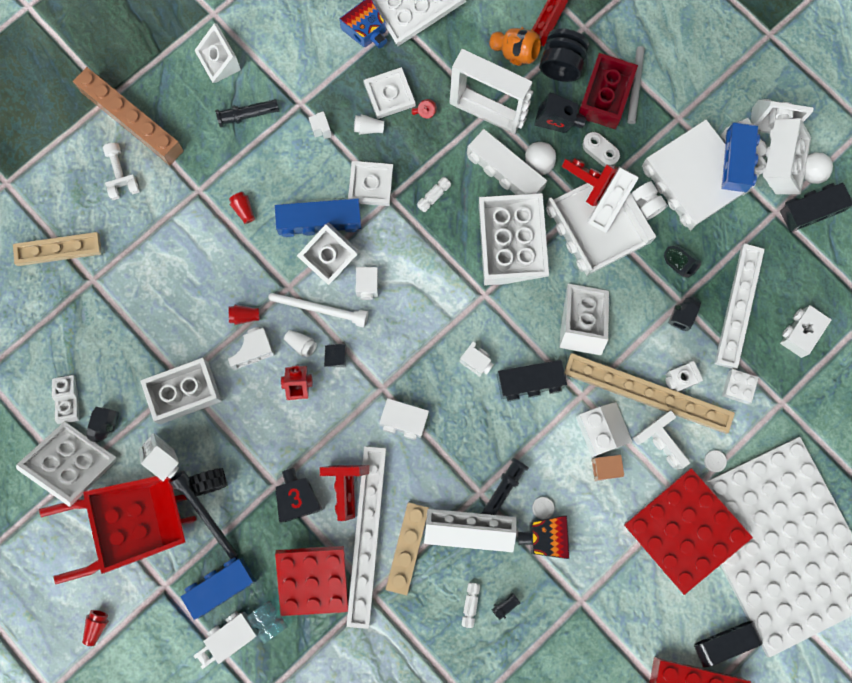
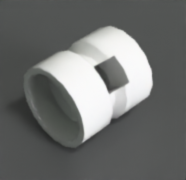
(648, 201)

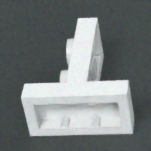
(663, 440)

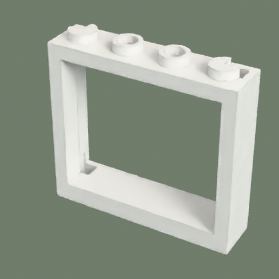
(497, 78)

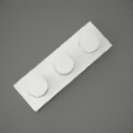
(612, 199)

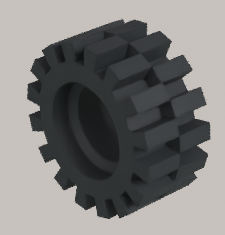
(208, 481)

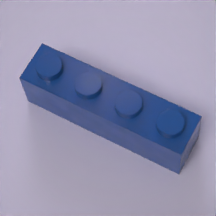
(313, 216)

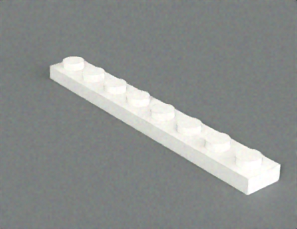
(366, 539)

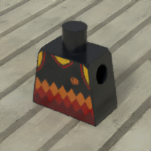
(547, 537)

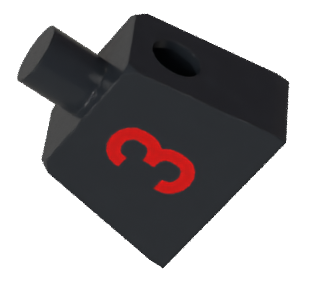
(558, 114)
(295, 497)

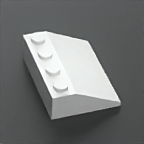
(513, 238)

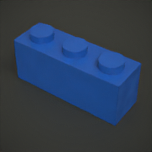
(740, 157)
(217, 588)

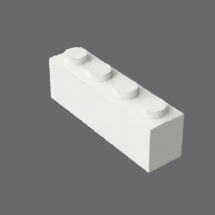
(504, 165)
(158, 457)
(470, 530)

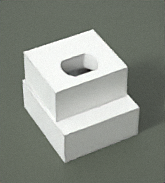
(320, 125)

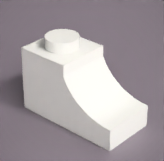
(254, 349)

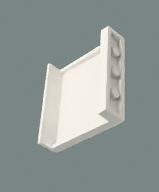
(691, 174)
(591, 245)

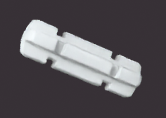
(434, 194)
(470, 605)

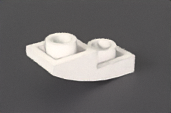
(66, 399)

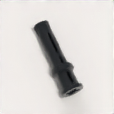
(237, 114)
(509, 480)

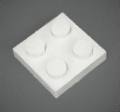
(389, 93)
(371, 183)

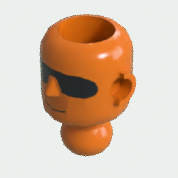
(517, 45)

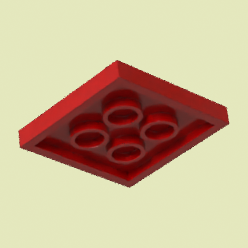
(311, 580)

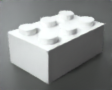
(787, 156)
(180, 391)

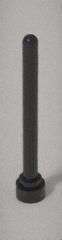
(181, 482)

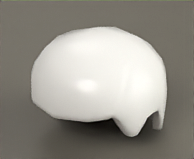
(541, 157)
(818, 168)

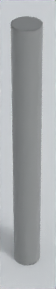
(636, 86)

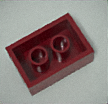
(607, 90)

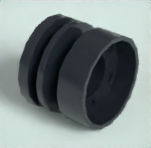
(564, 55)

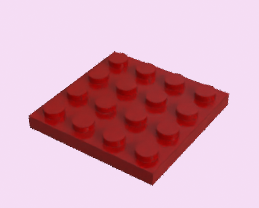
(688, 531)

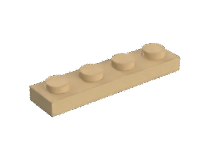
(57, 249)
(407, 549)

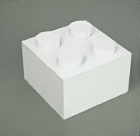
(328, 253)

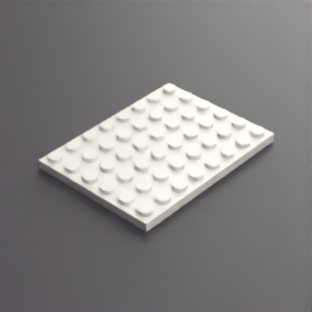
(799, 562)

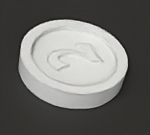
(715, 461)
(543, 508)

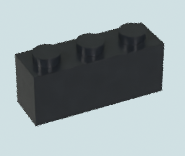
(816, 206)
(531, 380)

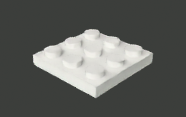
(66, 463)

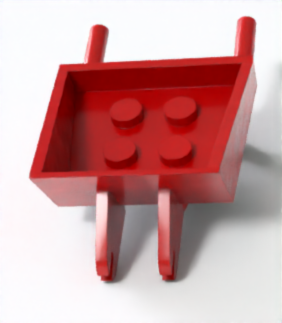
(127, 523)

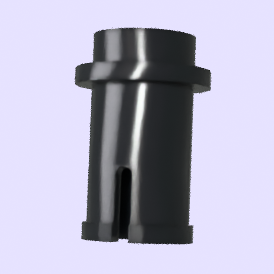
(505, 606)

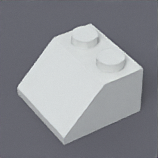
(603, 429)

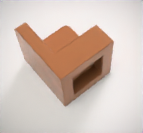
(607, 467)

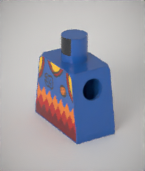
(364, 24)

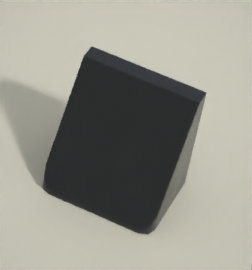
(335, 355)

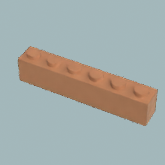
(128, 116)

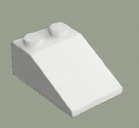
(766, 112)
(585, 319)

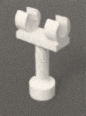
(113, 150)

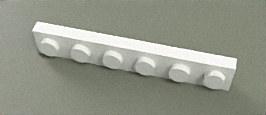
(739, 306)

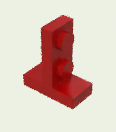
(593, 177)
(344, 487)

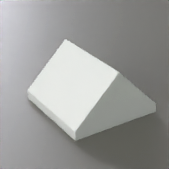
(217, 55)

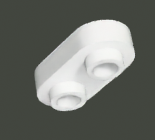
(599, 150)

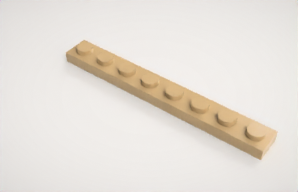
(649, 393)

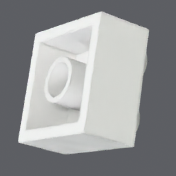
(740, 386)

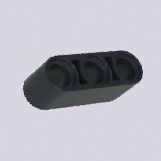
(728, 644)

